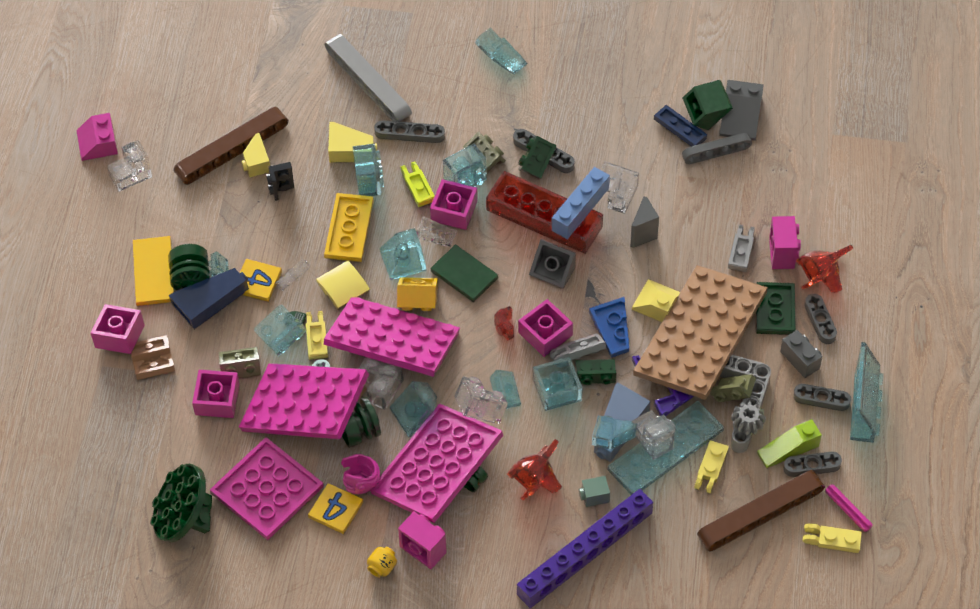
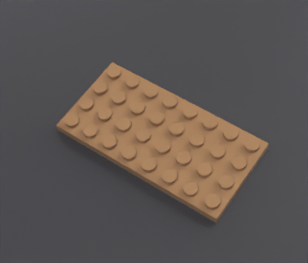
(700, 332)

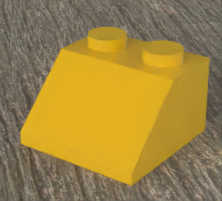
(417, 293)

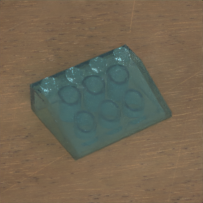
(866, 397)

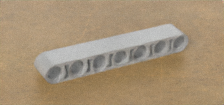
(368, 78)

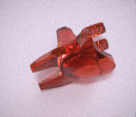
(823, 267)
(536, 472)

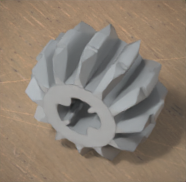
(748, 418)

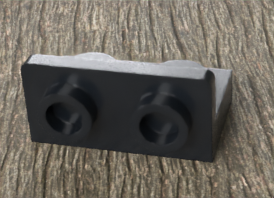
(280, 178)

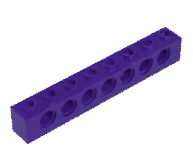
(584, 548)

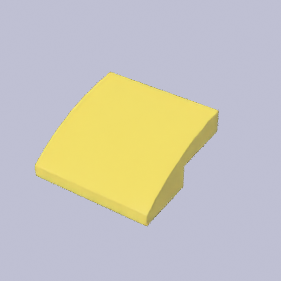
(342, 284)

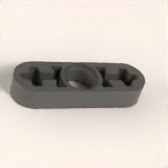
(820, 326)
(807, 400)
(818, 457)

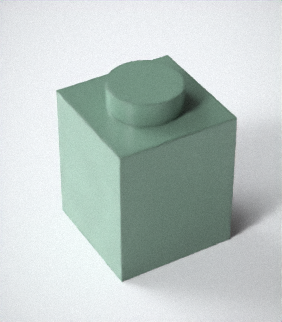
(595, 491)

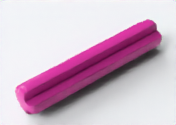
(837, 496)

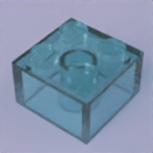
(466, 167)
(368, 170)
(557, 383)

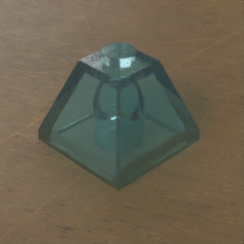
(403, 254)
(414, 406)

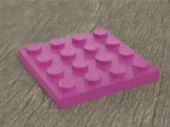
(266, 488)

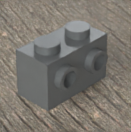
(801, 353)

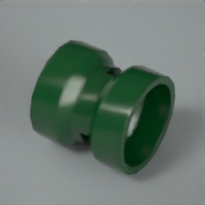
(478, 477)

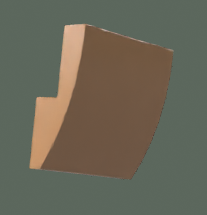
(152, 358)

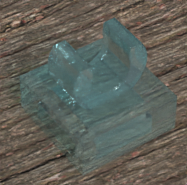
(218, 264)

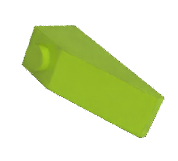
(791, 443)

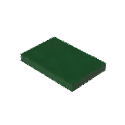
(464, 273)
(777, 309)

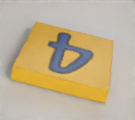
(261, 279)
(335, 508)

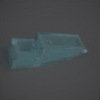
(500, 51)

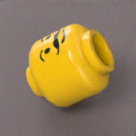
(381, 562)

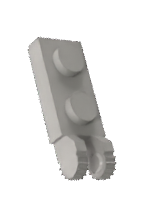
(741, 250)
(579, 348)

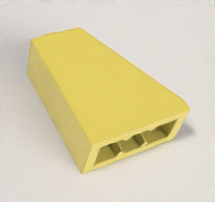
(342, 142)

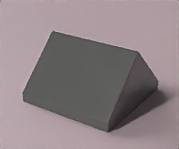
(644, 225)
(553, 263)

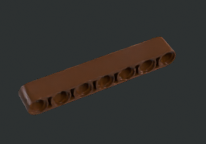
(229, 145)
(760, 510)

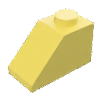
(255, 157)

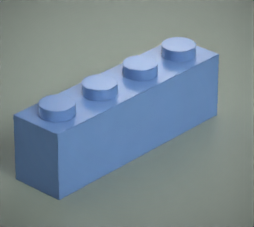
(580, 202)

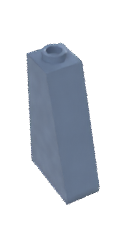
(622, 406)

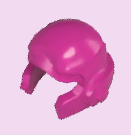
(361, 475)

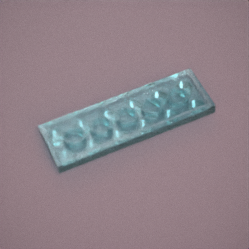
(693, 430)

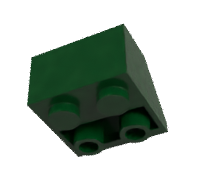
(707, 104)

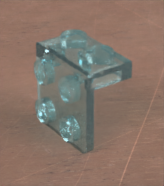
(280, 330)

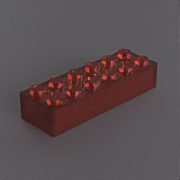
(534, 208)

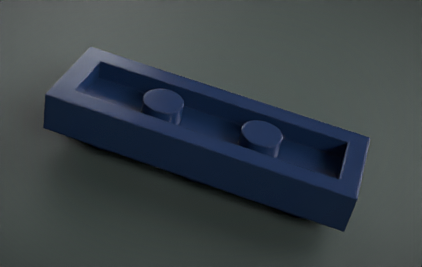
(680, 126)

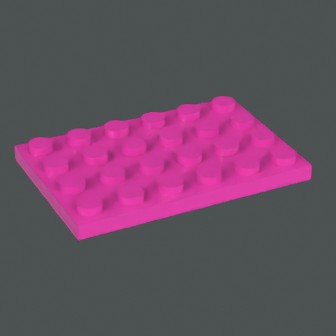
(392, 336)
(304, 401)
(437, 462)

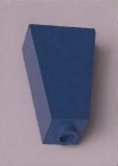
(208, 297)

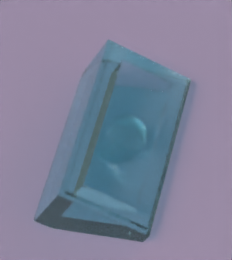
(505, 383)

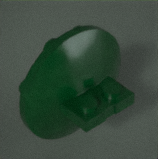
(182, 504)

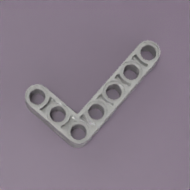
(761, 384)

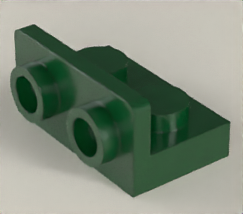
(537, 156)
(596, 371)

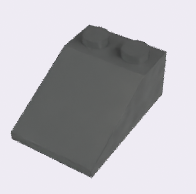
(746, 105)

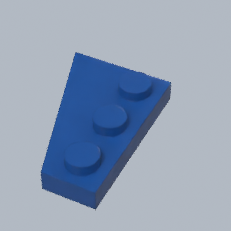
(612, 325)

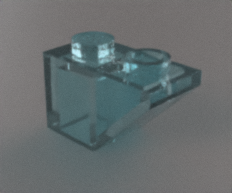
(612, 432)

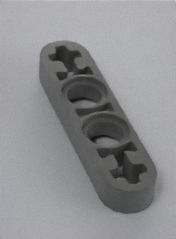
(409, 129)
(716, 148)
(554, 162)

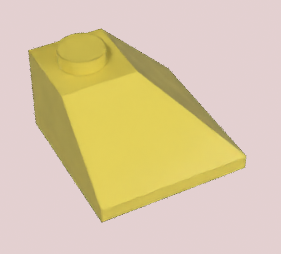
(655, 300)

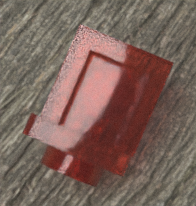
(502, 323)

